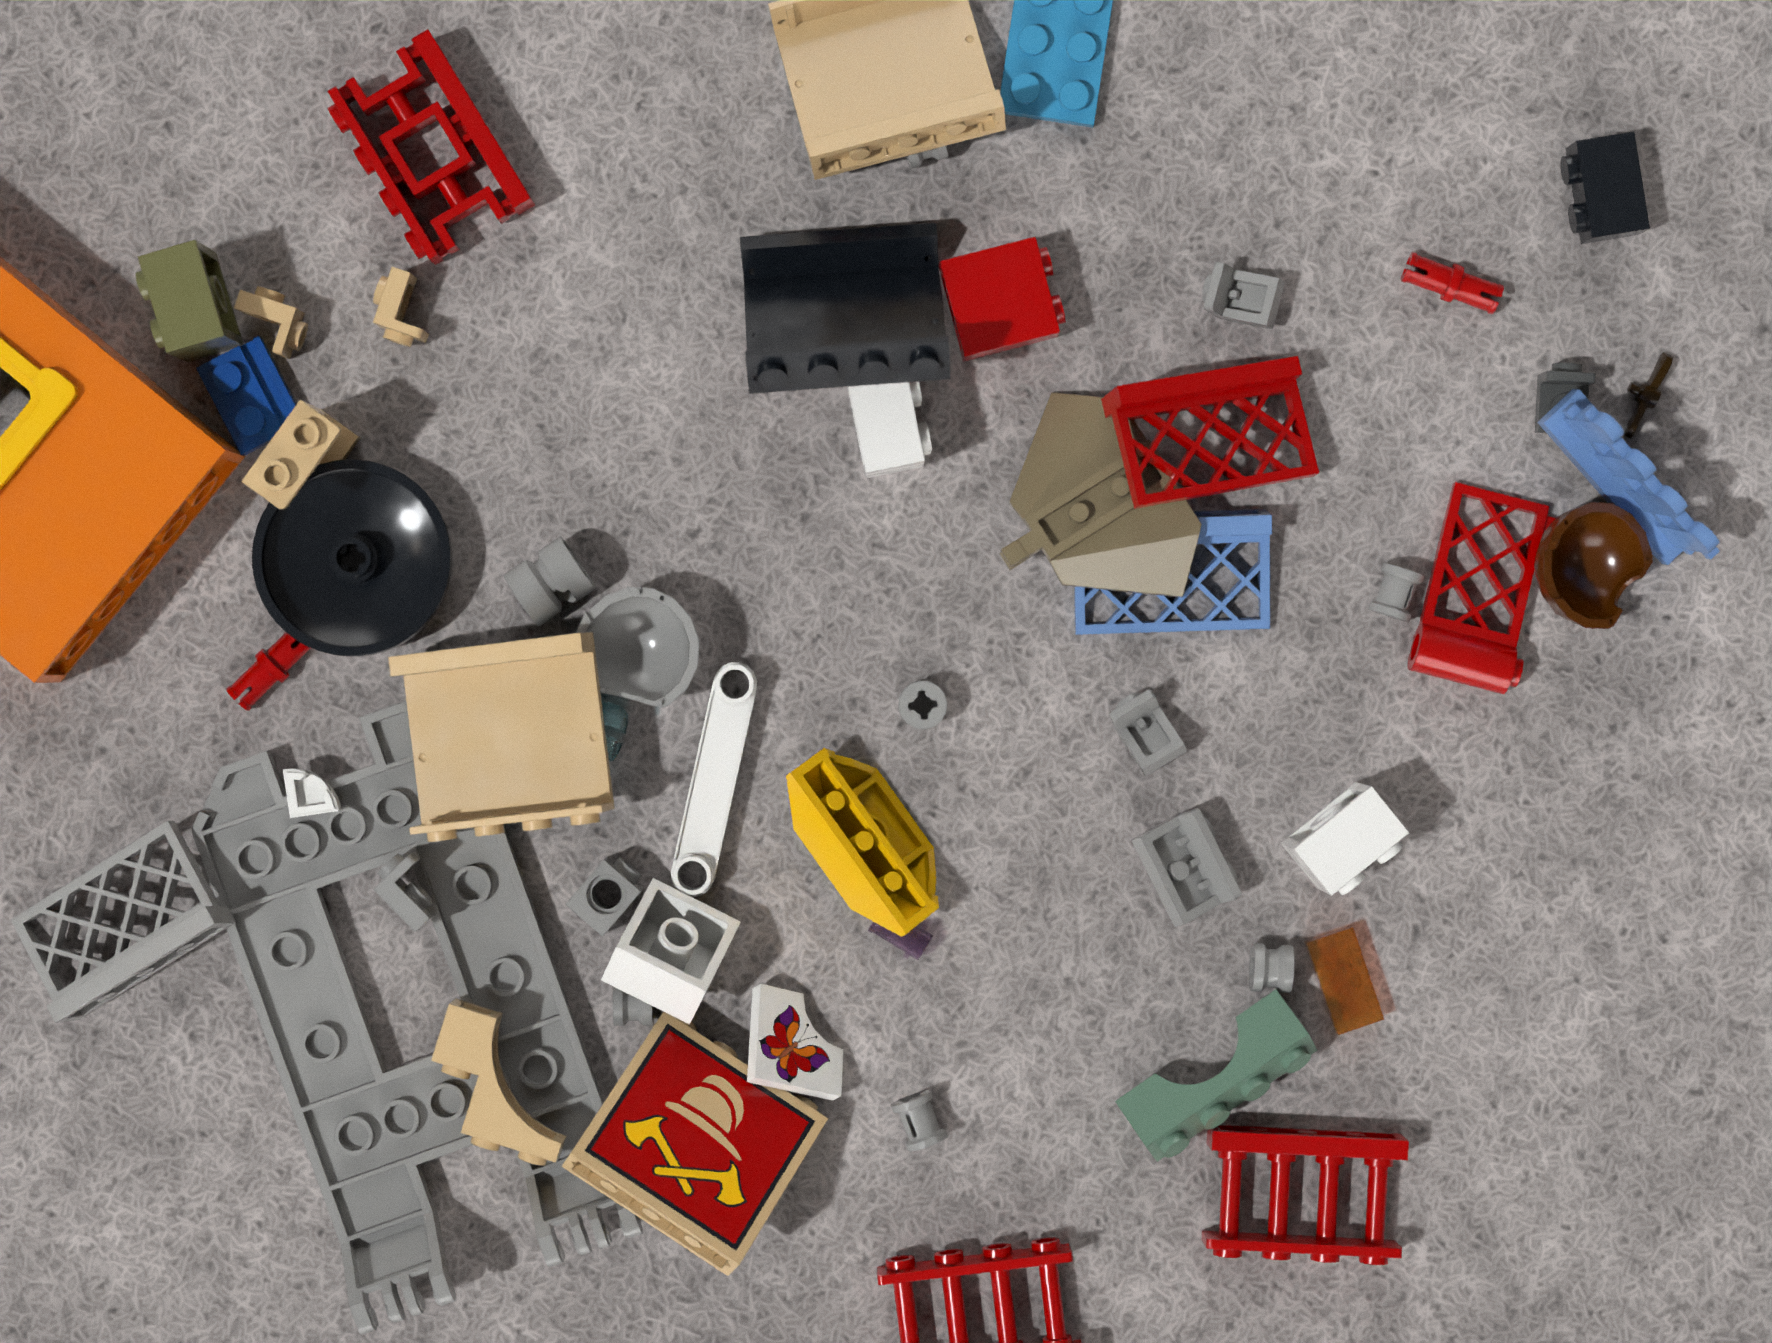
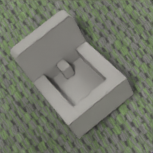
(1242, 296)
(1146, 731)

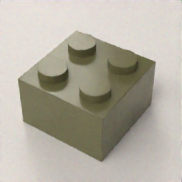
(188, 301)

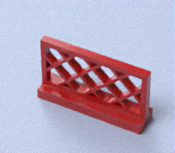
(1202, 390)

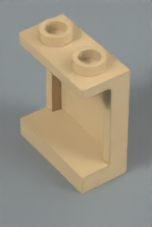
(294, 452)

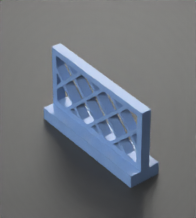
(1216, 527)

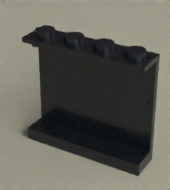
(843, 308)

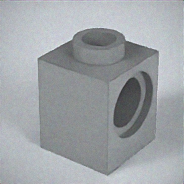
(590, 909)

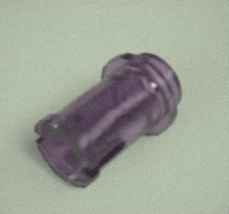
(912, 943)

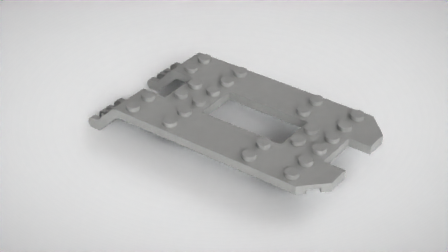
(356, 1118)

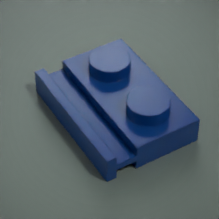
(248, 393)

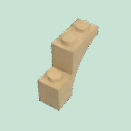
(494, 1115)

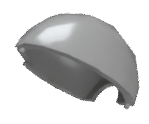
(643, 645)

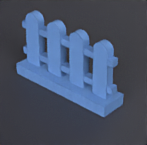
(1626, 477)

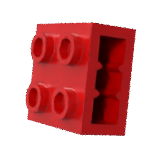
(1001, 298)

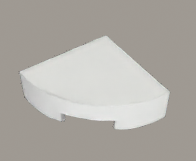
(309, 793)

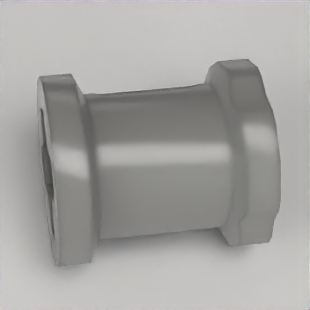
(1396, 592)
(919, 1120)

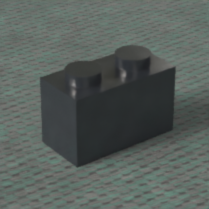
(1605, 188)

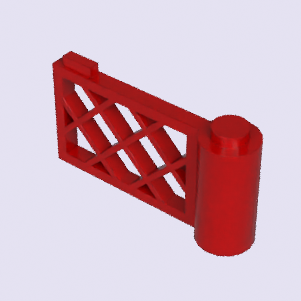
(1467, 651)

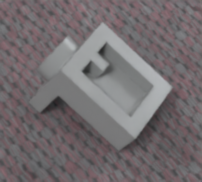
(410, 900)

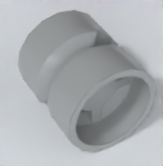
(549, 581)

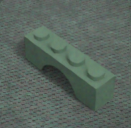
(1267, 1047)

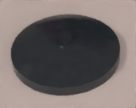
(353, 559)

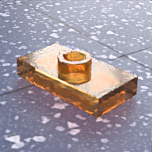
(1344, 980)

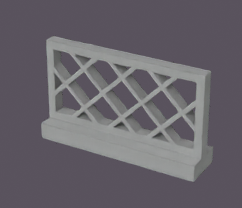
(130, 963)

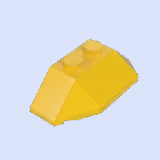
(864, 840)

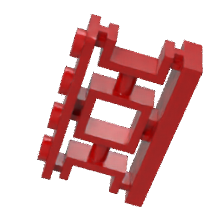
(461, 129)

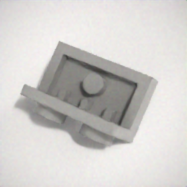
(1187, 866)

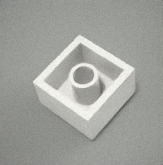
(888, 427)
(1346, 839)
(670, 951)

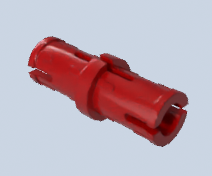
(1452, 283)
(267, 670)

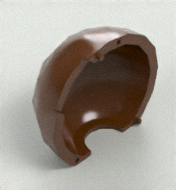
(1590, 561)

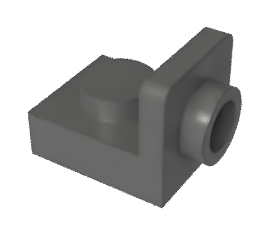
(1558, 383)

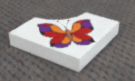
(787, 1049)

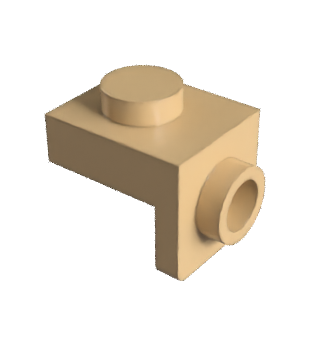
(392, 298)
(269, 307)

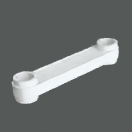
(714, 779)

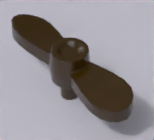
(1648, 394)

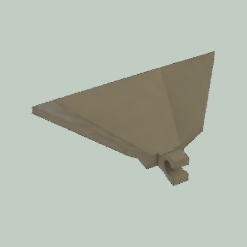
(1083, 512)

